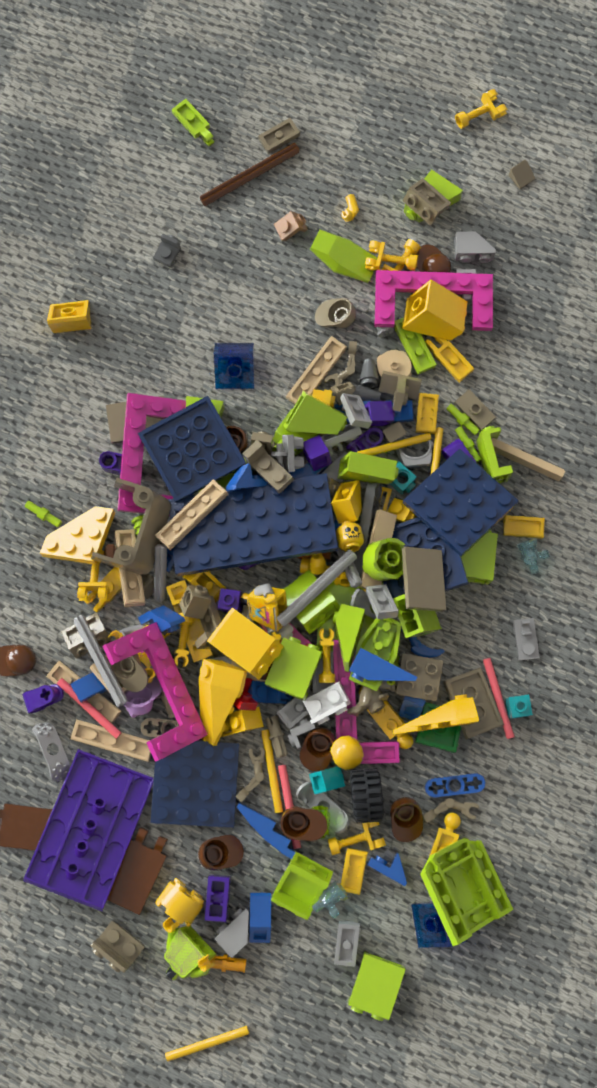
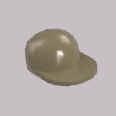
(335, 313)
(131, 673)

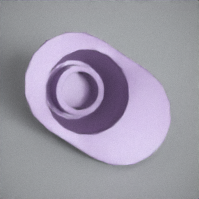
(142, 702)

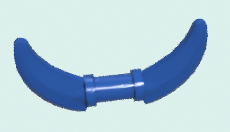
(422, 650)

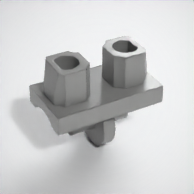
(285, 454)

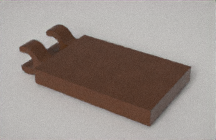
(22, 826)
(138, 873)

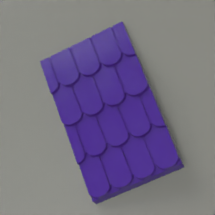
(89, 830)

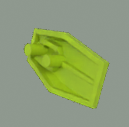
(342, 255)
(381, 640)

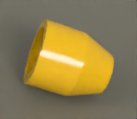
(317, 564)

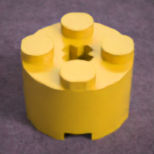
(180, 902)

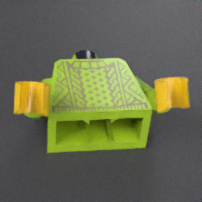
(186, 952)

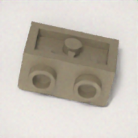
(426, 201)
(74, 640)

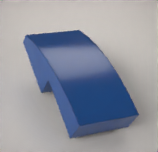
(87, 687)

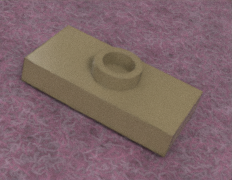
(475, 409)

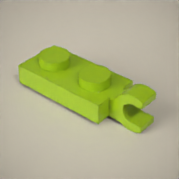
(193, 121)

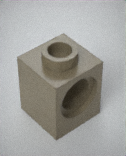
(195, 601)

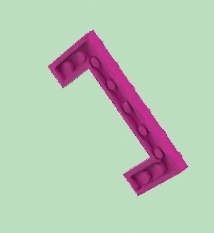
(477, 285)
(137, 409)
(190, 724)
(346, 724)

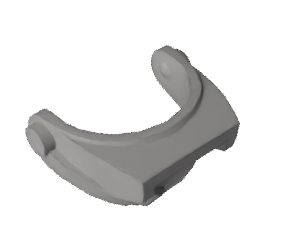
(416, 462)

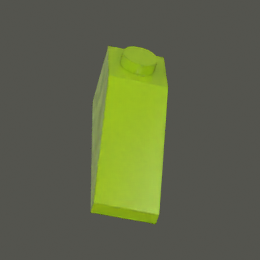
(349, 625)

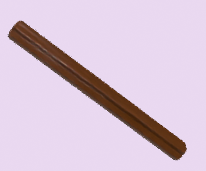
(249, 174)

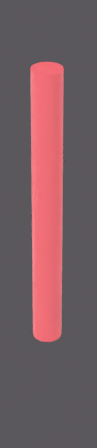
(498, 697)
(90, 709)
(287, 796)

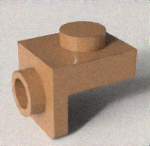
(290, 225)

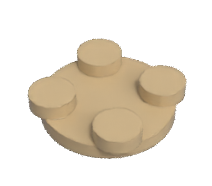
(395, 362)

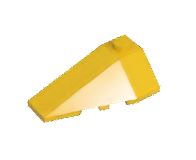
(218, 689)
(454, 713)

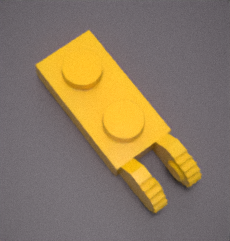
(450, 359)
(114, 587)

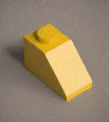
(347, 502)
(206, 580)

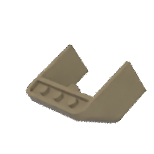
(141, 556)

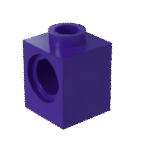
(380, 412)
(316, 453)
(230, 599)

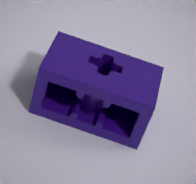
(217, 898)

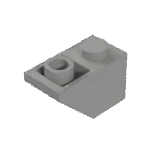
(472, 247)
(236, 933)

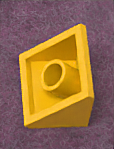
(69, 316)

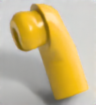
(352, 209)

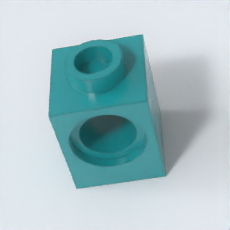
(411, 478)
(518, 706)
(327, 780)

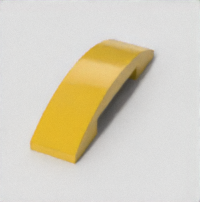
(195, 629)

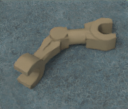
(349, 371)
(258, 775)
(450, 803)

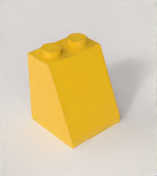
(435, 312)
(245, 643)

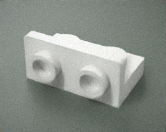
(327, 702)

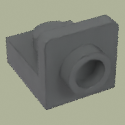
(167, 250)

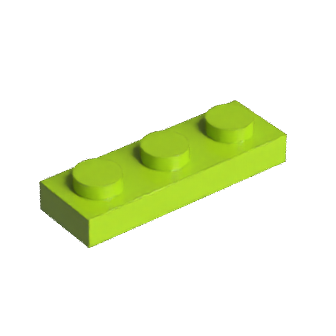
(415, 348)

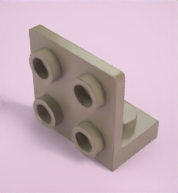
(428, 677)
(117, 947)

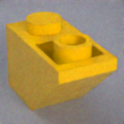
(243, 721)

